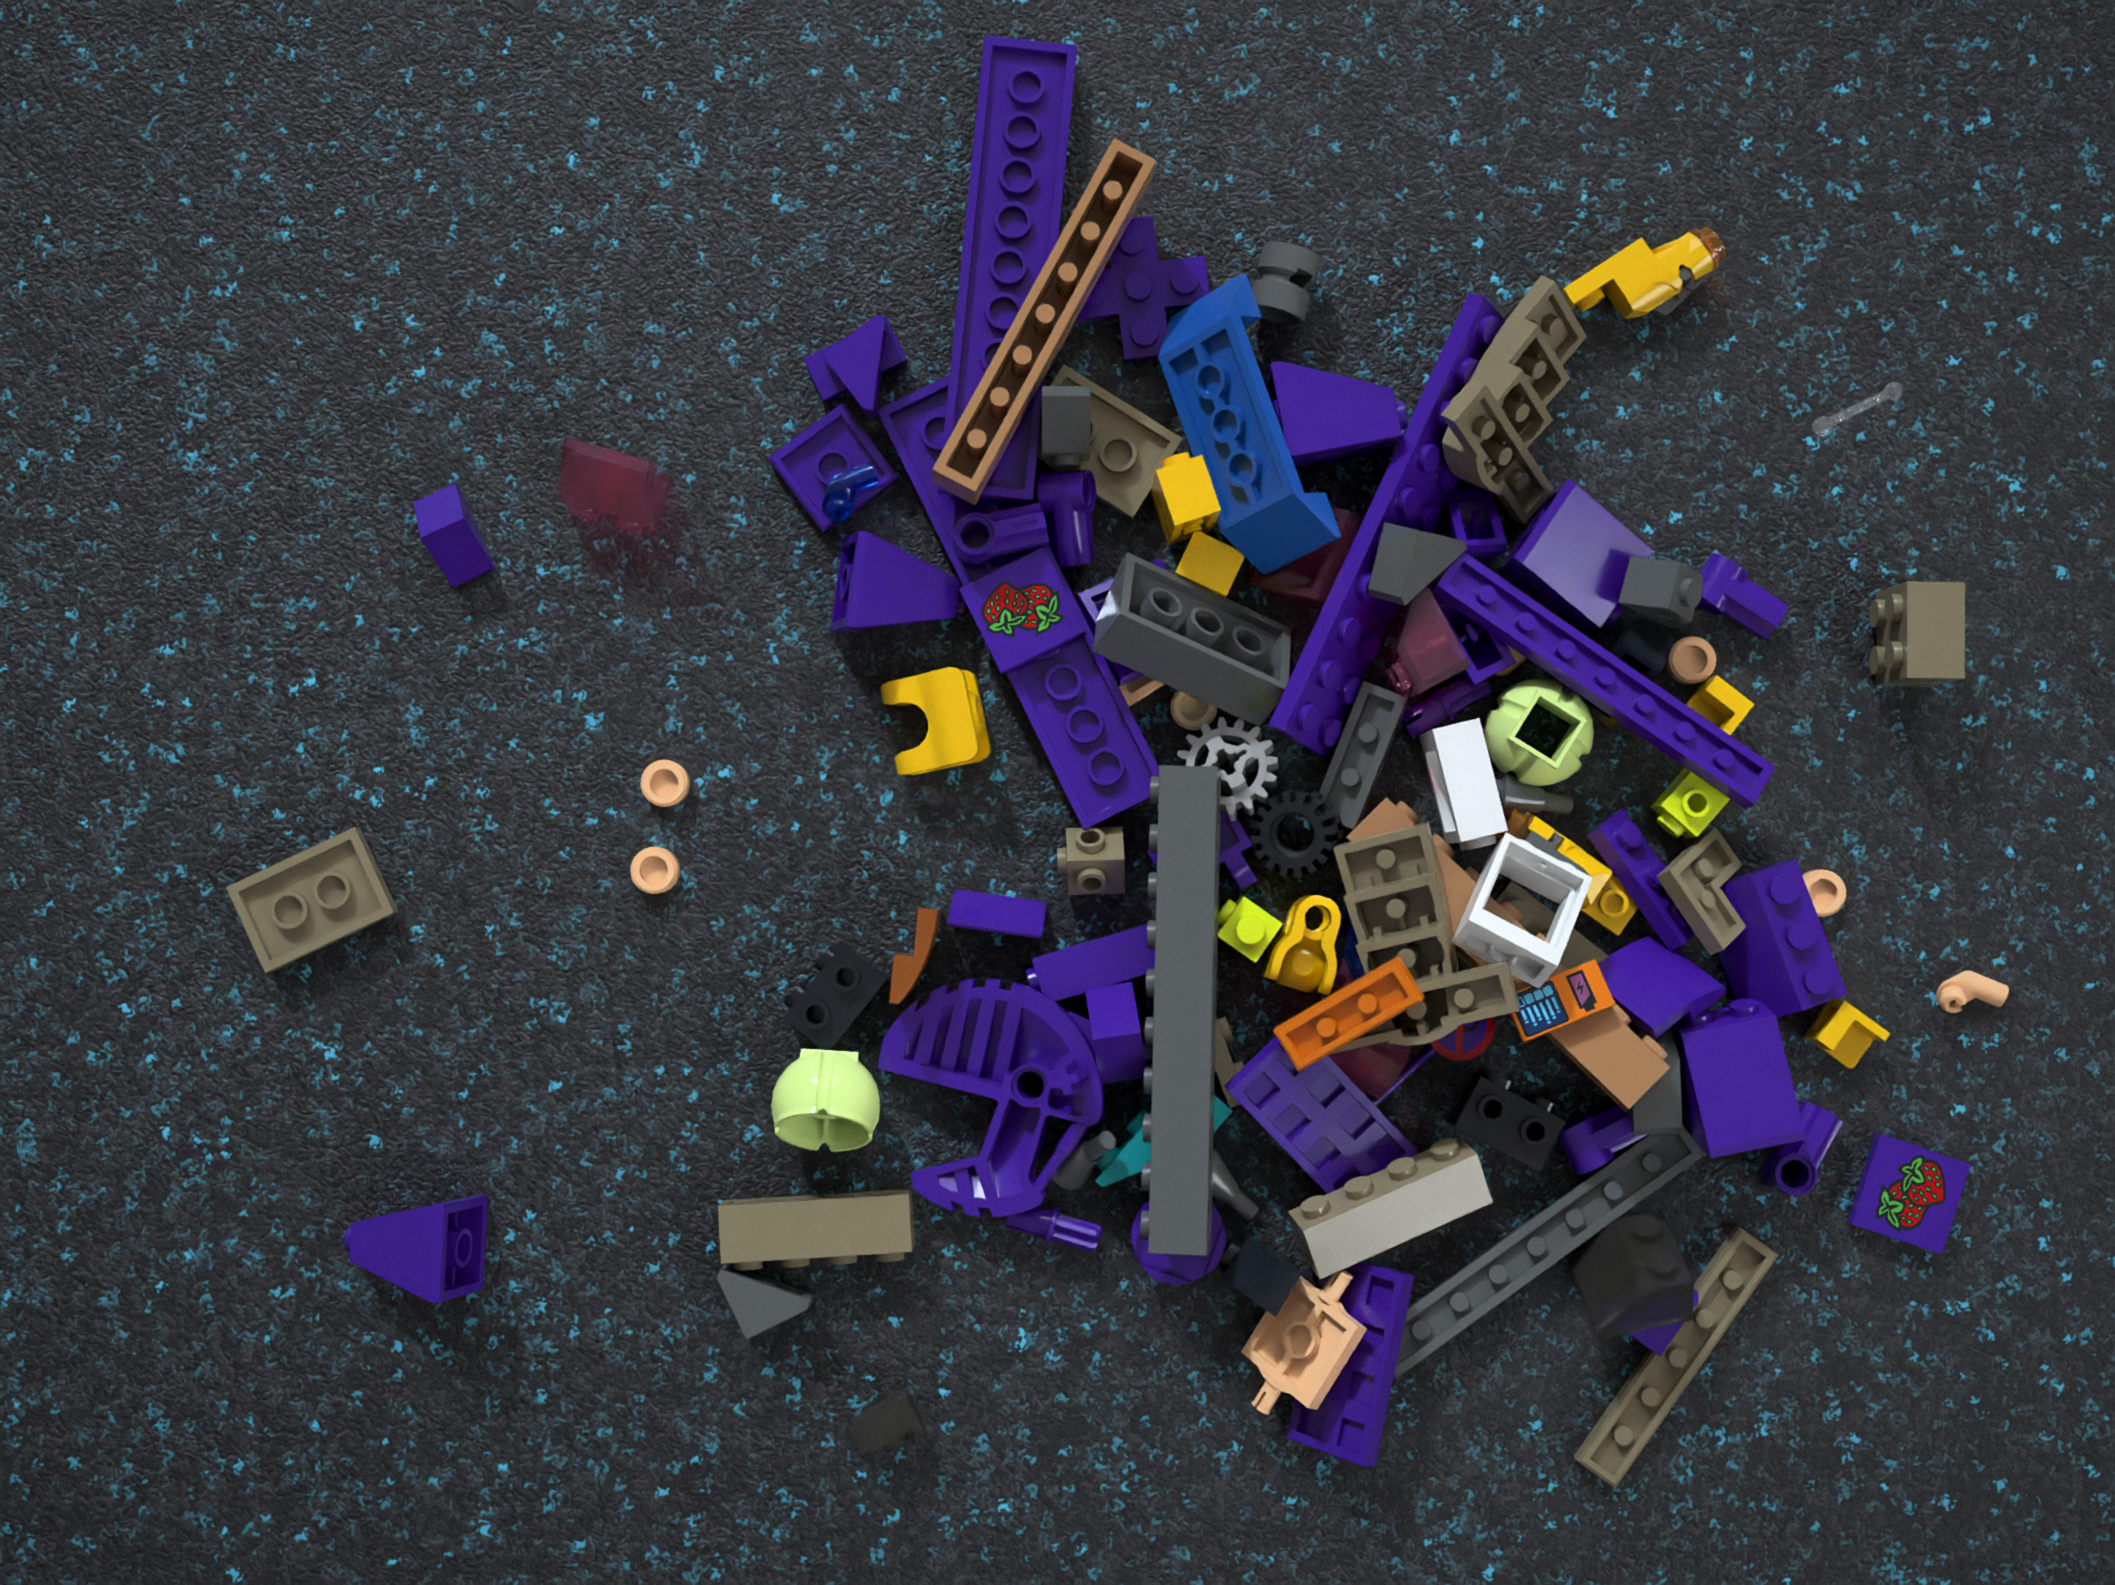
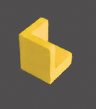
(1210, 563)
(1720, 704)
(1844, 1032)

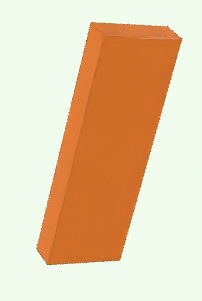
(1348, 1013)

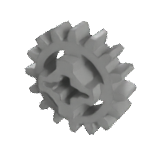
(1241, 757)

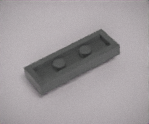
(1362, 752)

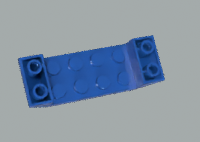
(1238, 432)

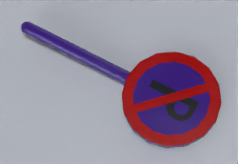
(1461, 1044)

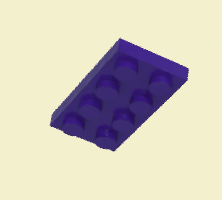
(1318, 1117)
(1356, 1406)

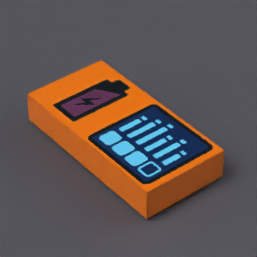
(1561, 1001)

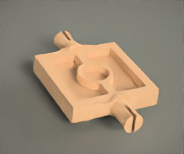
(1304, 1344)

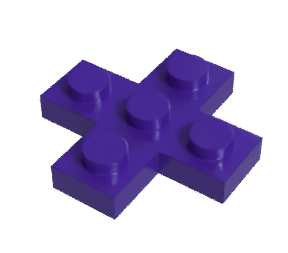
(1142, 290)

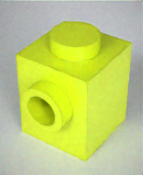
(1688, 805)
(1246, 927)

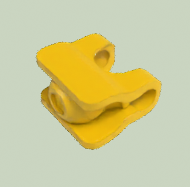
(954, 716)
(1304, 956)

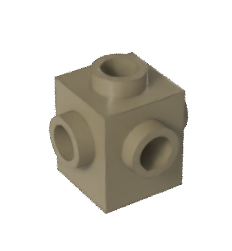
(1093, 860)

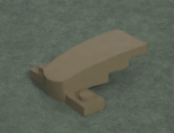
(1507, 401)
(1403, 910)

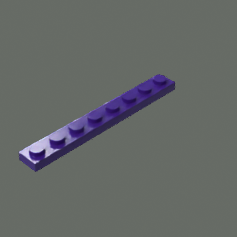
(1604, 679)

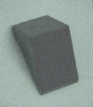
(1410, 561)
(761, 1300)

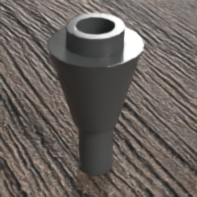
(1528, 797)
(1082, 1161)
(1227, 1189)

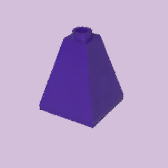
(889, 588)
(425, 1249)

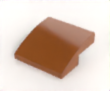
(910, 967)

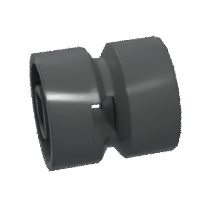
(1285, 277)

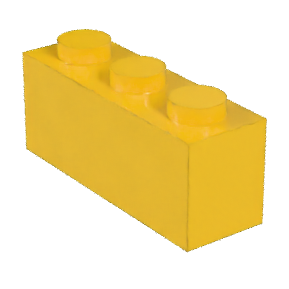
(1184, 497)

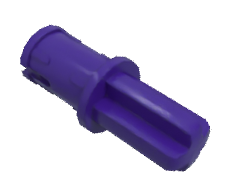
(1443, 705)
(1056, 1227)

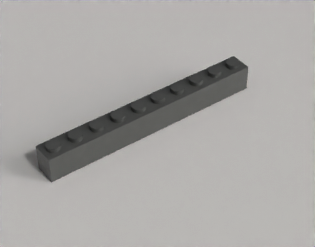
(1183, 1010)

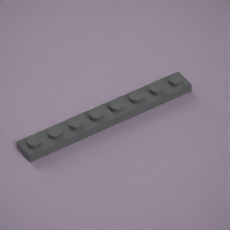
(1542, 1242)

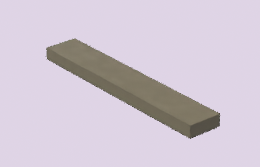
(1662, 1379)

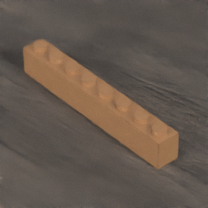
(1043, 322)
(1597, 1044)

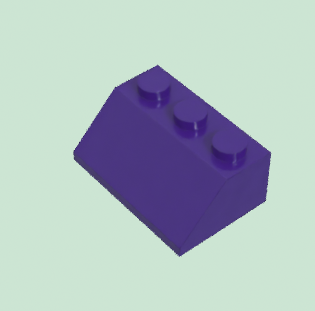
(1783, 948)

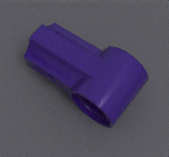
(1068, 501)
(1005, 530)
(1733, 595)
(1594, 1138)
(1807, 1154)

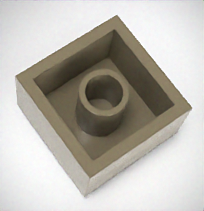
(1918, 634)

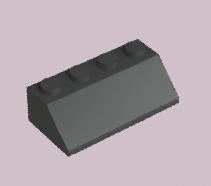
(1194, 640)

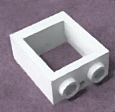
(1463, 784)
(1499, 940)

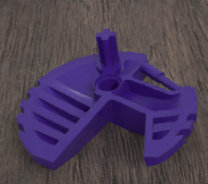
(985, 1046)

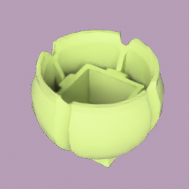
(1521, 759)
(826, 1100)

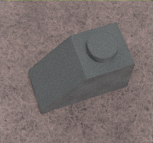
(1066, 425)
(1661, 590)
(1660, 1107)

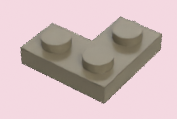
(1694, 887)

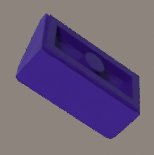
(997, 913)

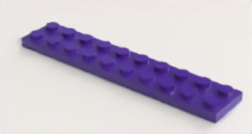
(1009, 227)
(1409, 496)
(1063, 692)

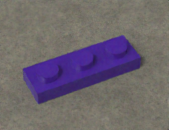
(1636, 868)

